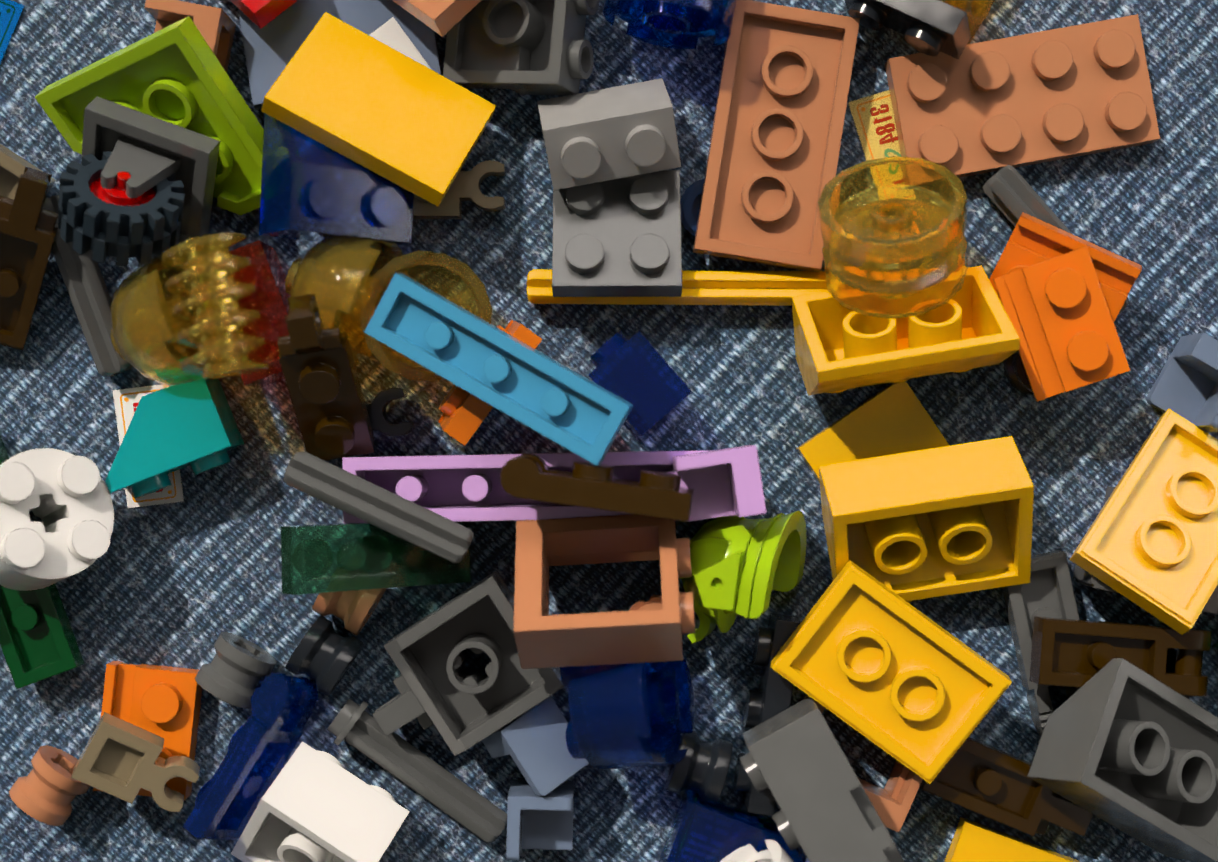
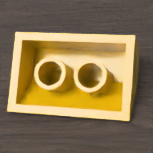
(852, 350)
(932, 518)

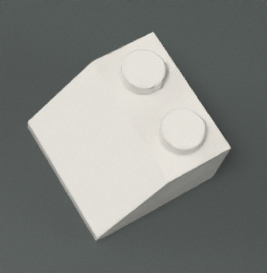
(320, 815)

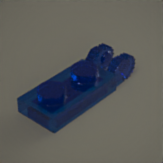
(253, 757)

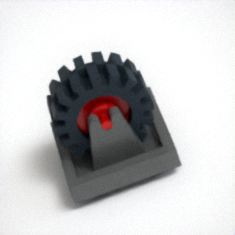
(137, 185)

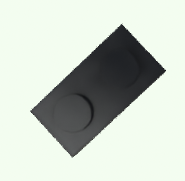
(926, 24)

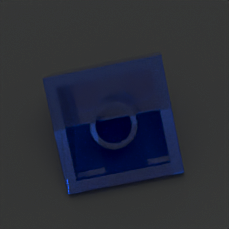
(322, 194)

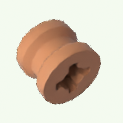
(350, 606)
(48, 787)

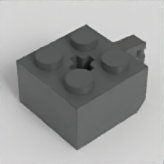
(441, 691)

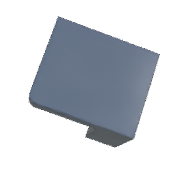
(1190, 382)
(537, 747)
(539, 820)

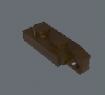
(25, 250)
(323, 384)
(999, 789)

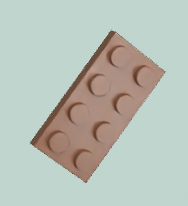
(1026, 98)
(775, 134)

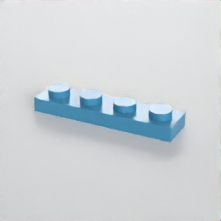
(498, 369)

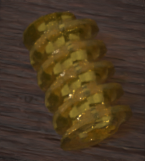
(213, 307)

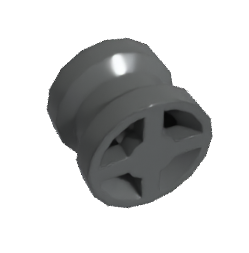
(235, 670)

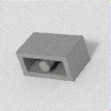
(609, 133)

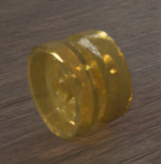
(894, 236)

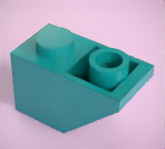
(172, 431)

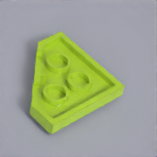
(179, 82)

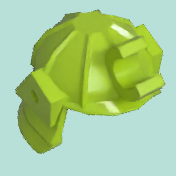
(739, 564)

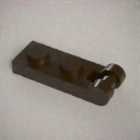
(594, 487)
(1075, 650)

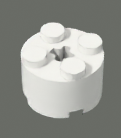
(74, 514)

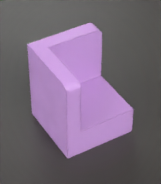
(723, 482)

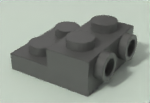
(522, 46)

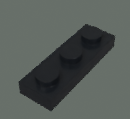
(760, 705)

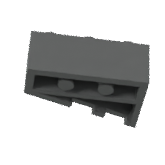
(815, 788)

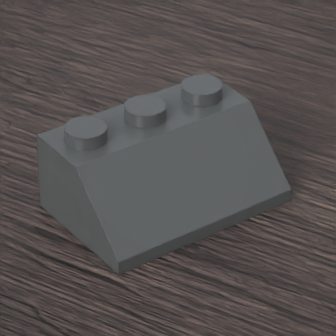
(1136, 760)

